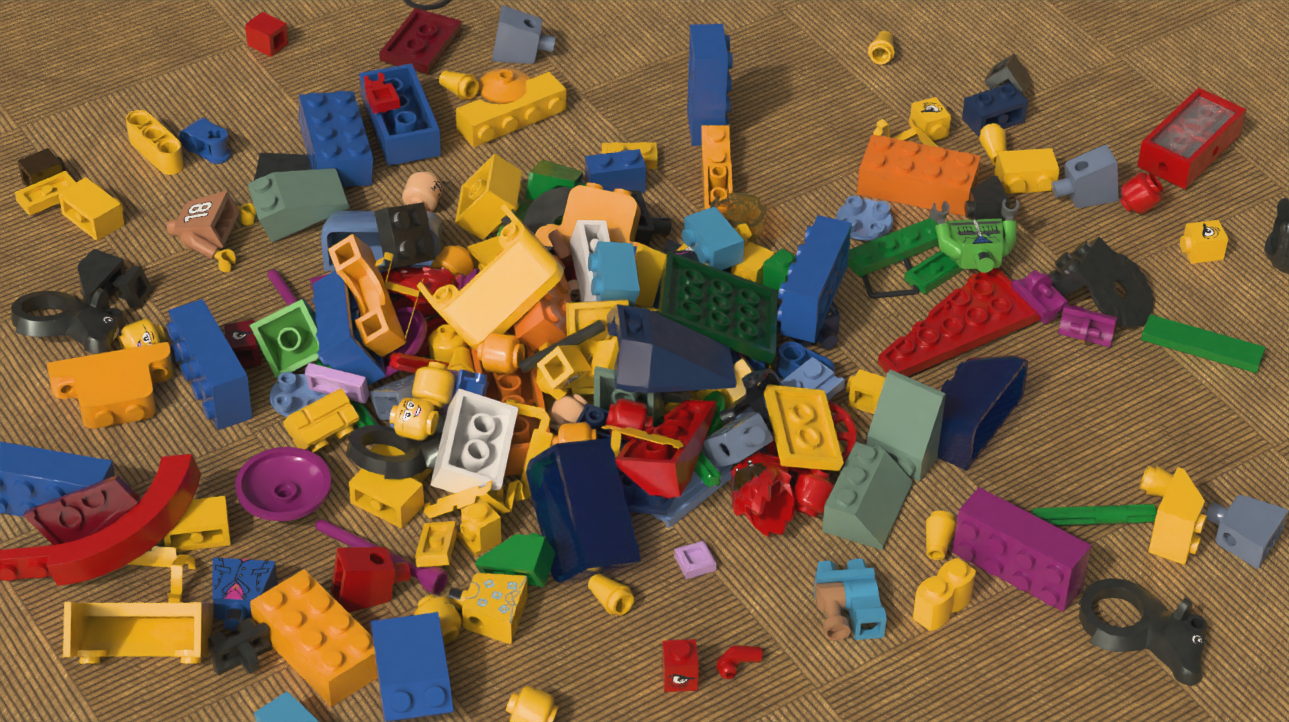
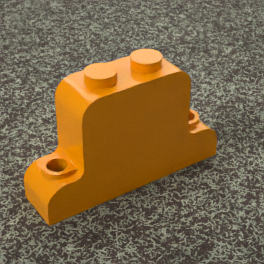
(594, 203)
(113, 384)

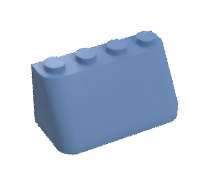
(364, 226)

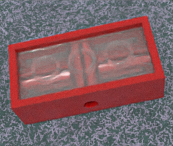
(1191, 138)

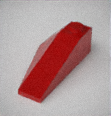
(661, 467)

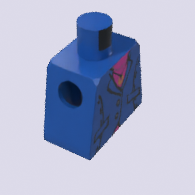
(236, 584)

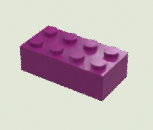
(1021, 549)

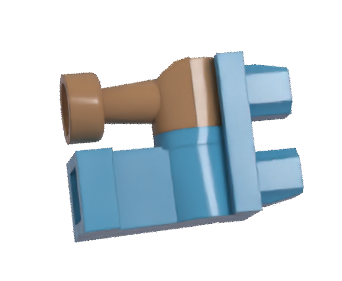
(852, 590)

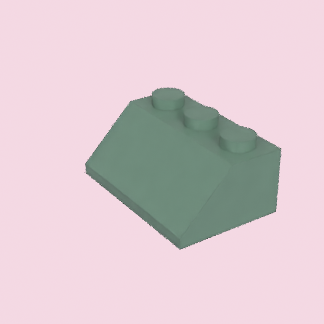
(866, 497)

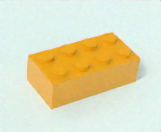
(317, 637)

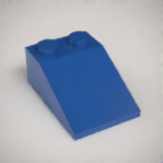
(411, 667)

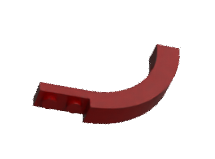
(118, 543)

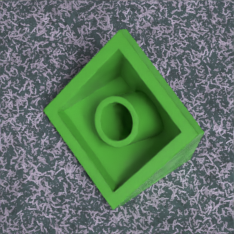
(288, 337)

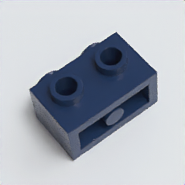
(995, 106)

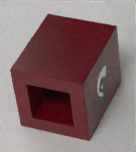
(243, 343)

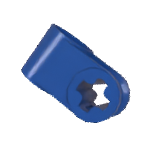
(206, 141)
(793, 355)

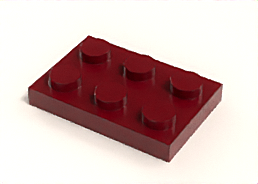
(421, 40)

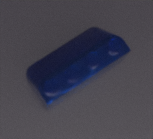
(978, 405)
(582, 509)

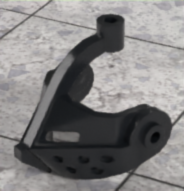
(753, 396)

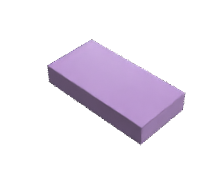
(329, 380)

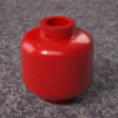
(1141, 193)
(629, 414)
(812, 492)

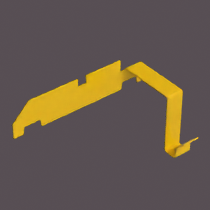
(905, 135)
(395, 287)
(616, 437)
(540, 438)
(469, 495)
(167, 558)

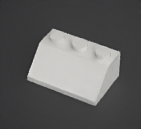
(474, 443)

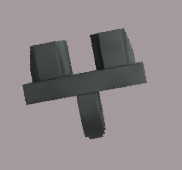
(250, 640)

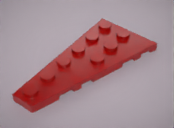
(960, 322)

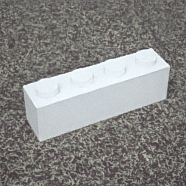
(582, 243)

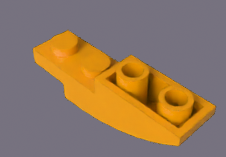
(716, 163)

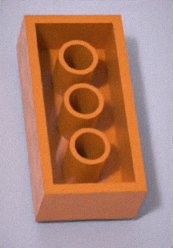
(917, 174)
(546, 318)

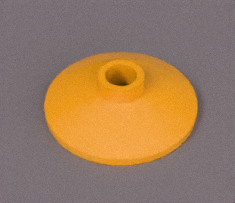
(503, 85)

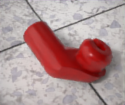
(736, 654)

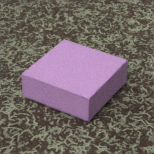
(695, 559)

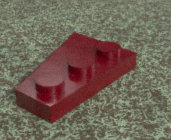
(83, 511)

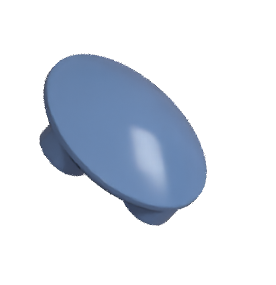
(868, 218)
(292, 393)

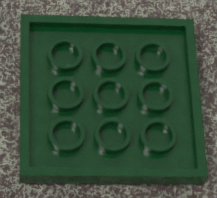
(720, 306)

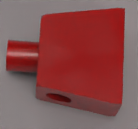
(365, 577)

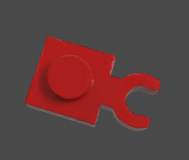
(379, 95)

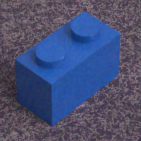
(617, 170)

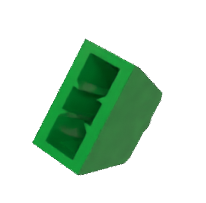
(549, 176)

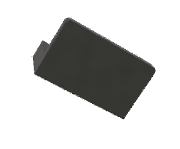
(1011, 69)

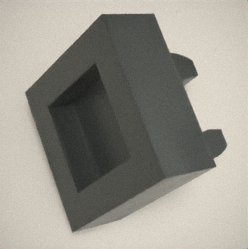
(133, 286)

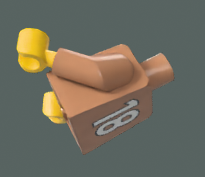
(208, 223)

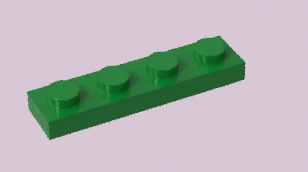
(893, 247)

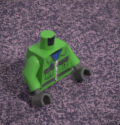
(976, 242)

